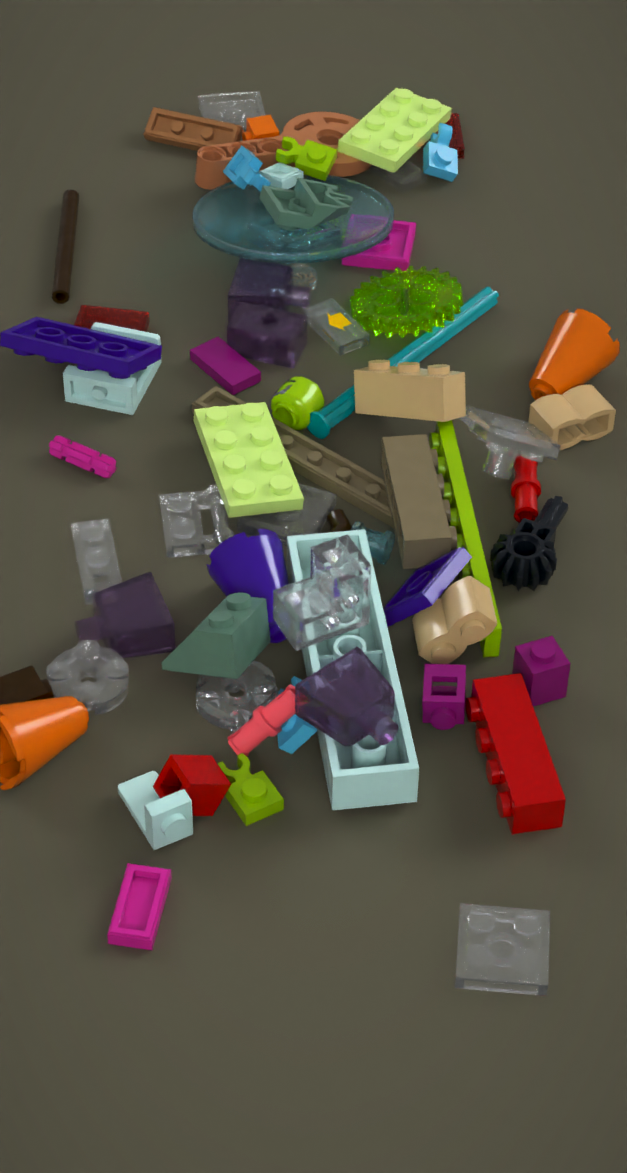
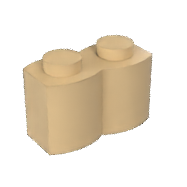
(573, 416)
(454, 621)

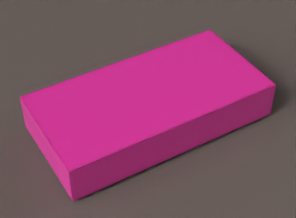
(139, 906)

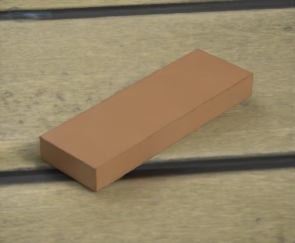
(189, 130)

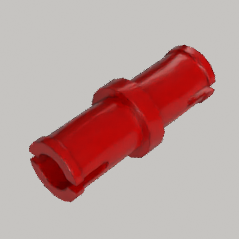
(525, 489)

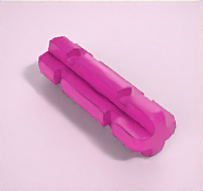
(82, 456)

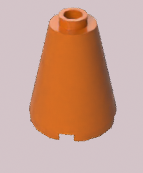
(573, 354)
(36, 734)

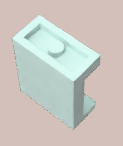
(110, 393)

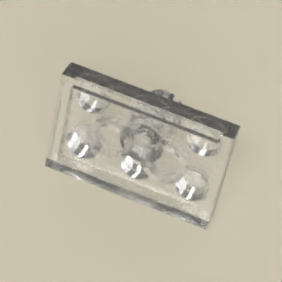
(505, 438)

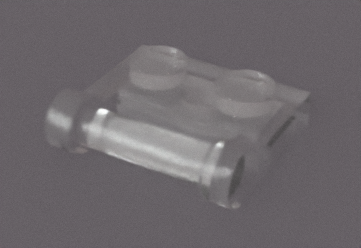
(183, 522)

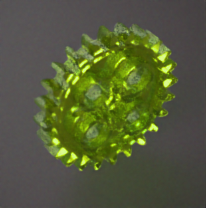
(430, 301)

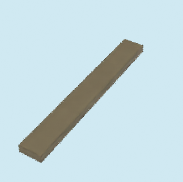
(320, 463)

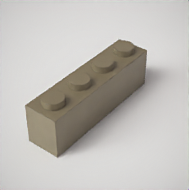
(416, 500)

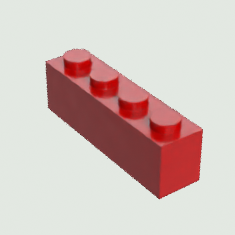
(515, 754)

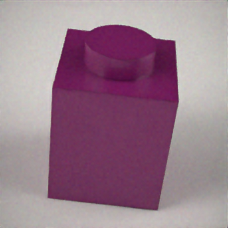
(543, 669)

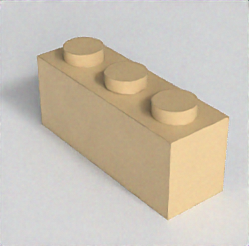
(410, 391)

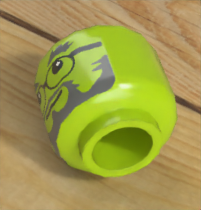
(296, 401)

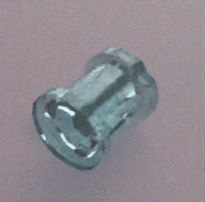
(379, 543)

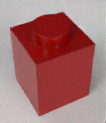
(200, 779)

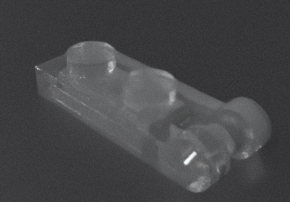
(95, 557)

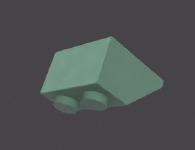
(224, 640)

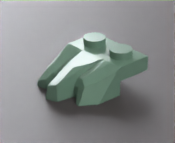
(306, 205)

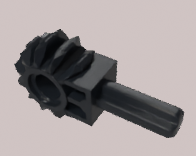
(528, 552)

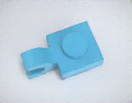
(438, 157)
(244, 170)

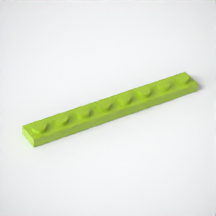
(464, 519)

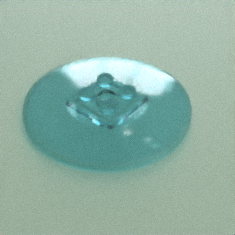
(242, 227)

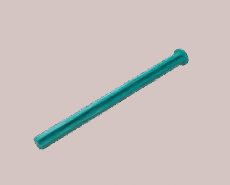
(417, 350)

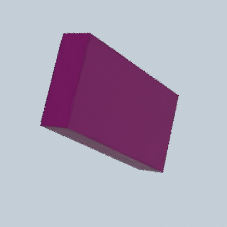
(225, 365)

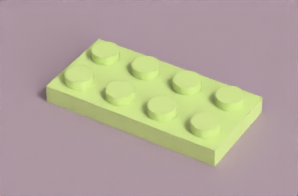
(394, 129)
(248, 459)

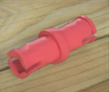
(264, 723)

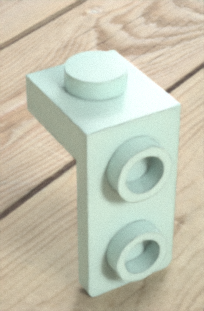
(160, 819)

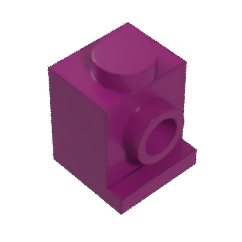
(444, 704)

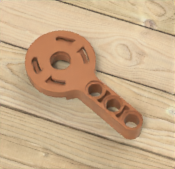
(313, 126)

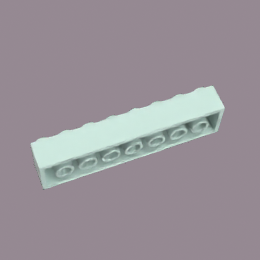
(366, 771)

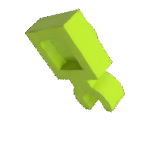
(312, 158)
(251, 794)

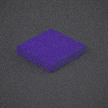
(425, 586)

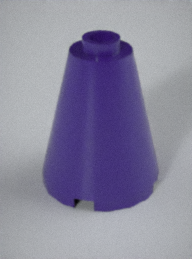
(252, 567)

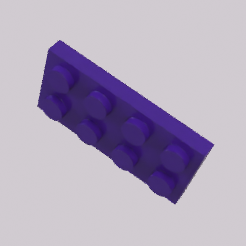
(80, 346)

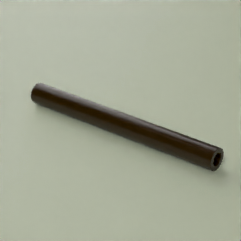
(65, 247)

